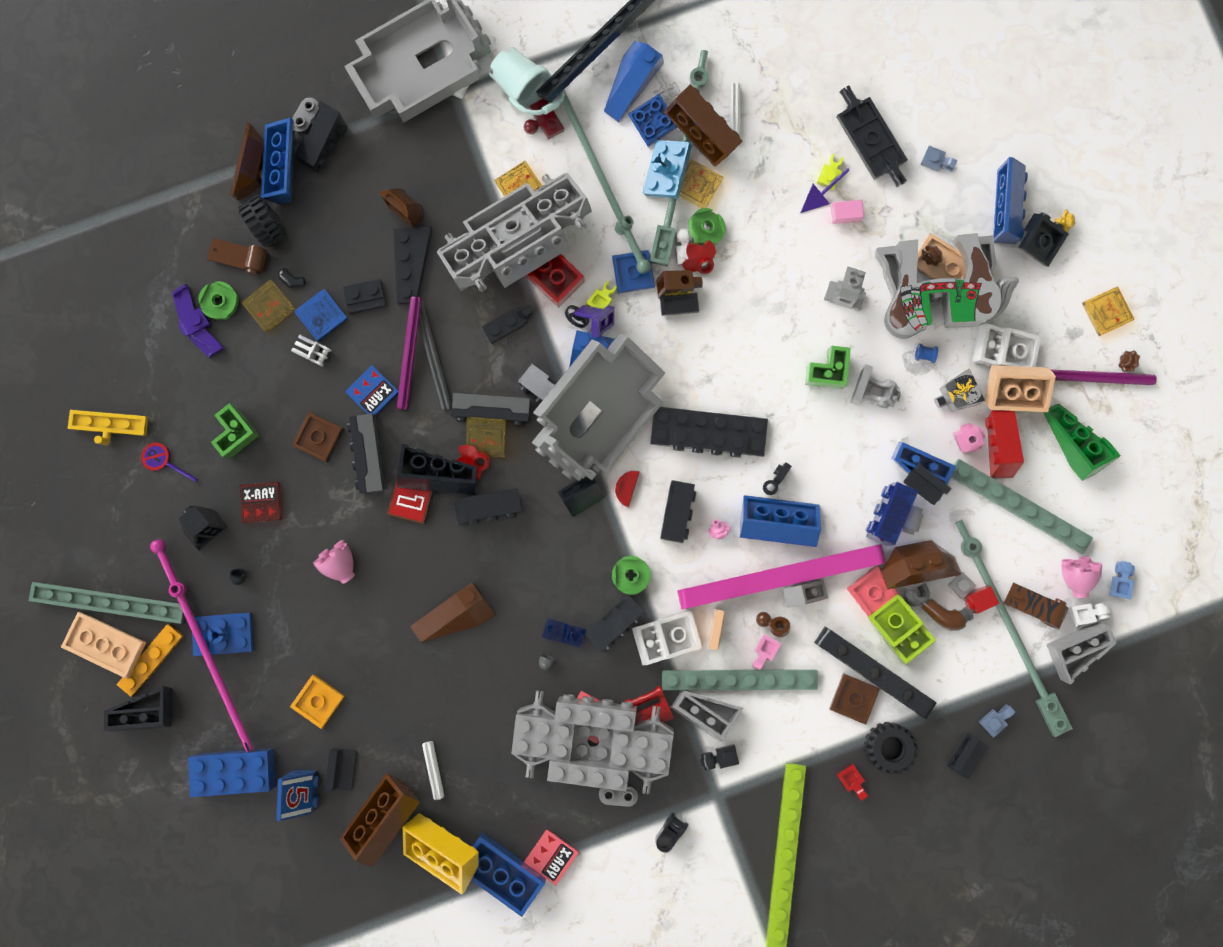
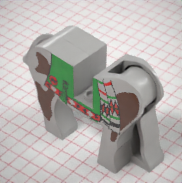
(964, 301)

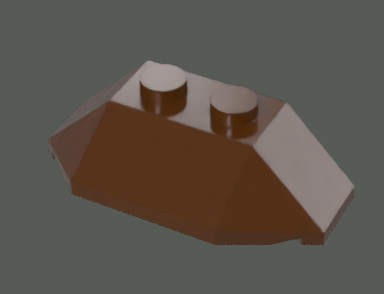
(249, 165)
(918, 564)

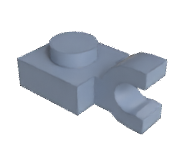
(936, 158)
(994, 721)

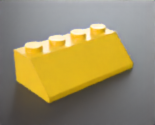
(439, 852)

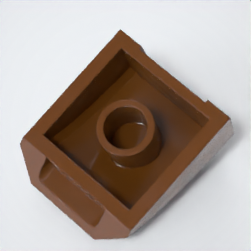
(403, 205)

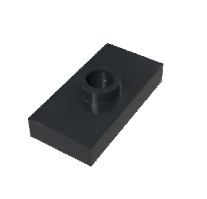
(679, 304)

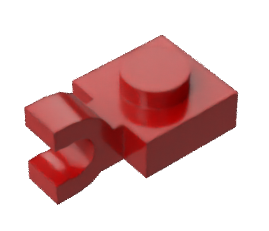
(851, 780)

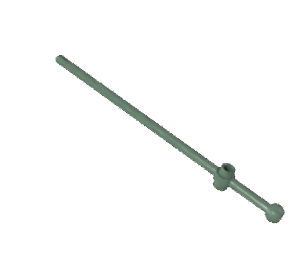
(623, 224)

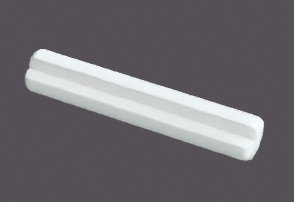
(735, 107)
(433, 770)

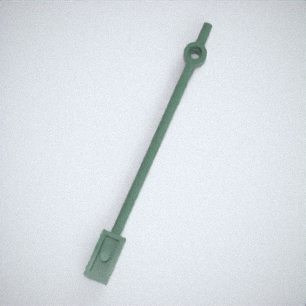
(665, 234)
(1048, 703)

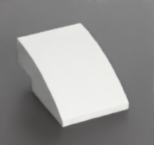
(1005, 347)
(666, 638)

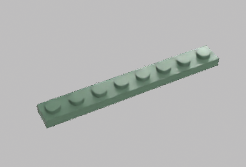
(1021, 507)
(106, 602)
(740, 679)

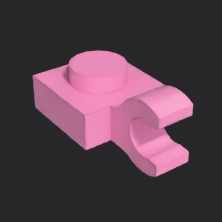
(766, 649)

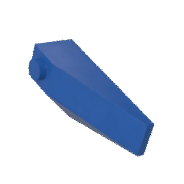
(634, 74)

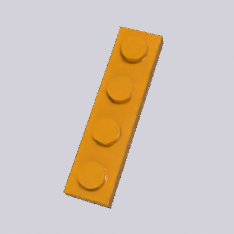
(151, 659)

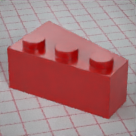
(1003, 444)

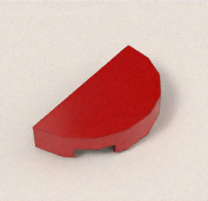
(625, 487)

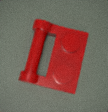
(645, 714)

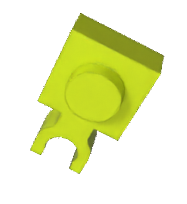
(829, 173)
(601, 299)

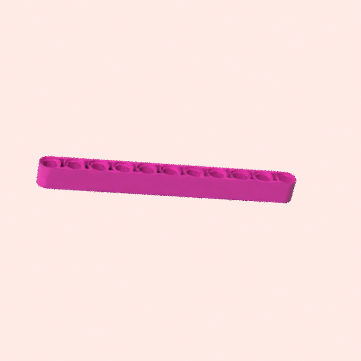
(781, 576)

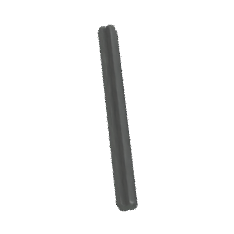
(434, 360)

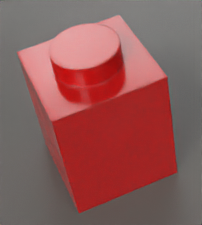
(981, 599)

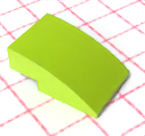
(901, 629)

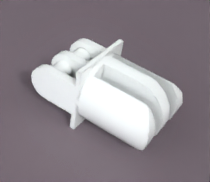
(313, 351)

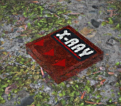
(260, 502)

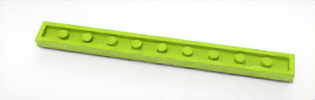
(785, 855)

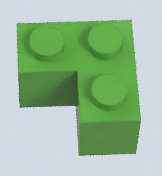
(833, 373)
(237, 434)

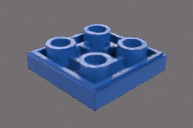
(651, 120)

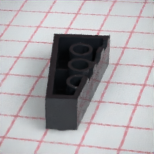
(434, 473)

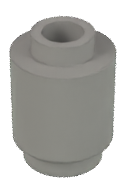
(913, 520)

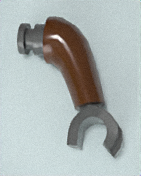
(948, 619)

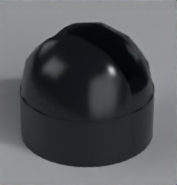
(237, 576)

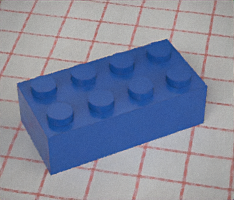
(231, 772)
(505, 875)

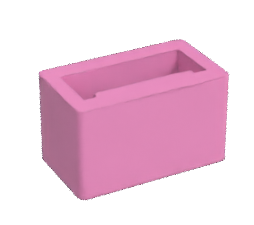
(847, 211)

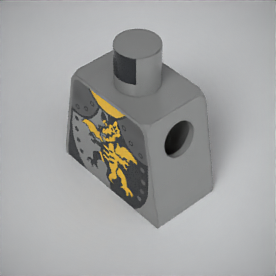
(960, 393)

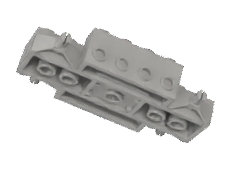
(516, 233)
(564, 736)

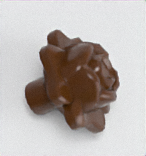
(932, 255)
(1129, 361)

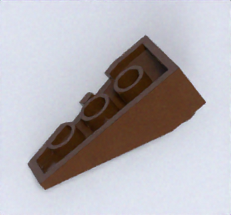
(460, 612)

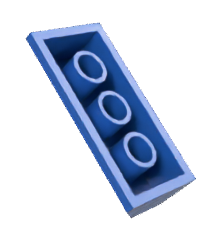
(278, 161)
(1009, 202)
(780, 521)

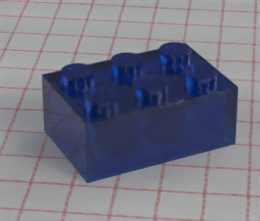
(891, 513)

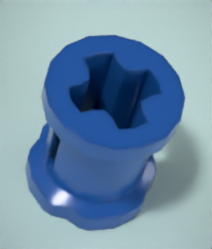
(926, 353)

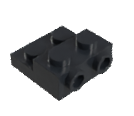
(1043, 238)

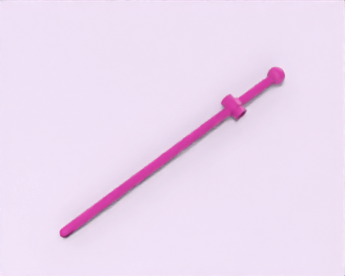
(158, 547)

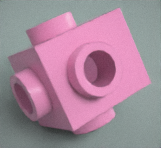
(962, 438)

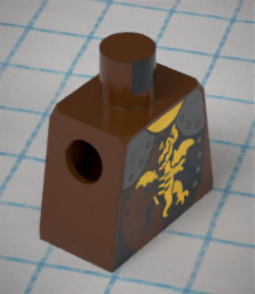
(677, 282)

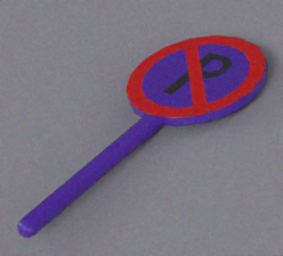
(156, 457)

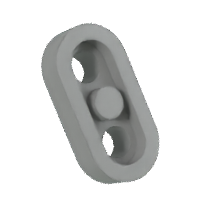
(306, 115)
(618, 797)

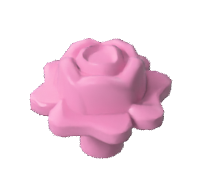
(719, 529)

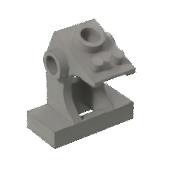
(849, 291)
(890, 393)

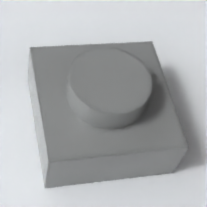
(962, 585)

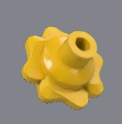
(1066, 220)

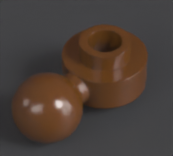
(764, 619)

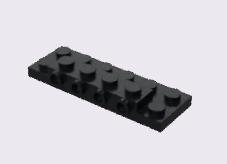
(709, 432)

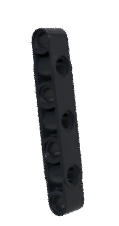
(886, 680)

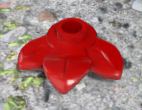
(698, 255)
(471, 455)

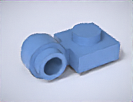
(1121, 585)

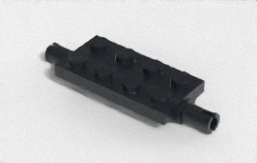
(871, 137)

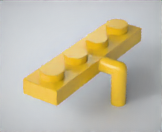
(108, 424)

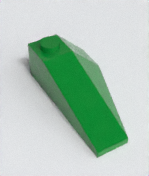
(1082, 448)

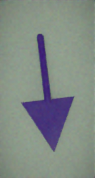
(815, 198)

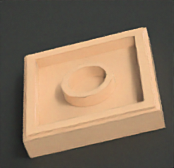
(716, 629)

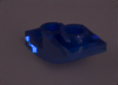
(564, 633)

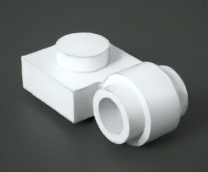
(683, 237)
(1085, 615)

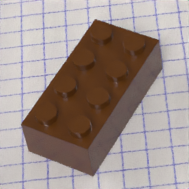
(703, 125)
(379, 820)

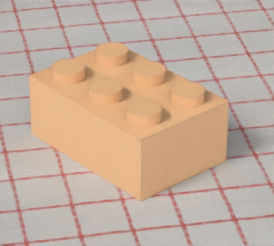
(1019, 388)

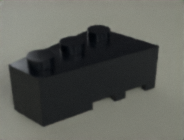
(145, 712)

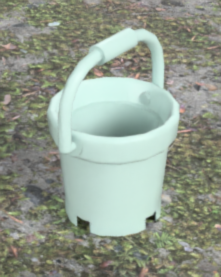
(521, 80)

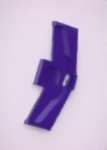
(194, 322)

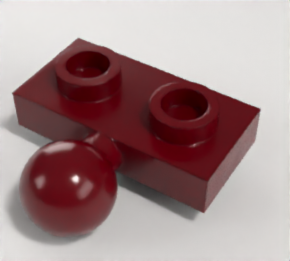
(548, 122)

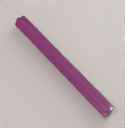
(409, 353)
(1104, 377)

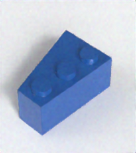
(908, 456)

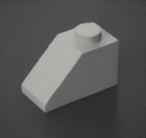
(805, 593)

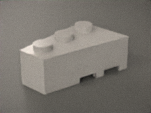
(1079, 649)
(707, 714)

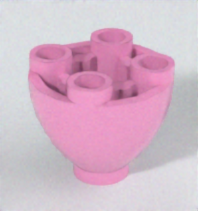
(336, 563)
(1081, 575)

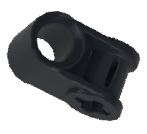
(670, 831)

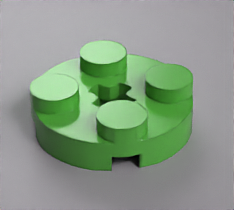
(697, 229)
(215, 290)
(622, 582)

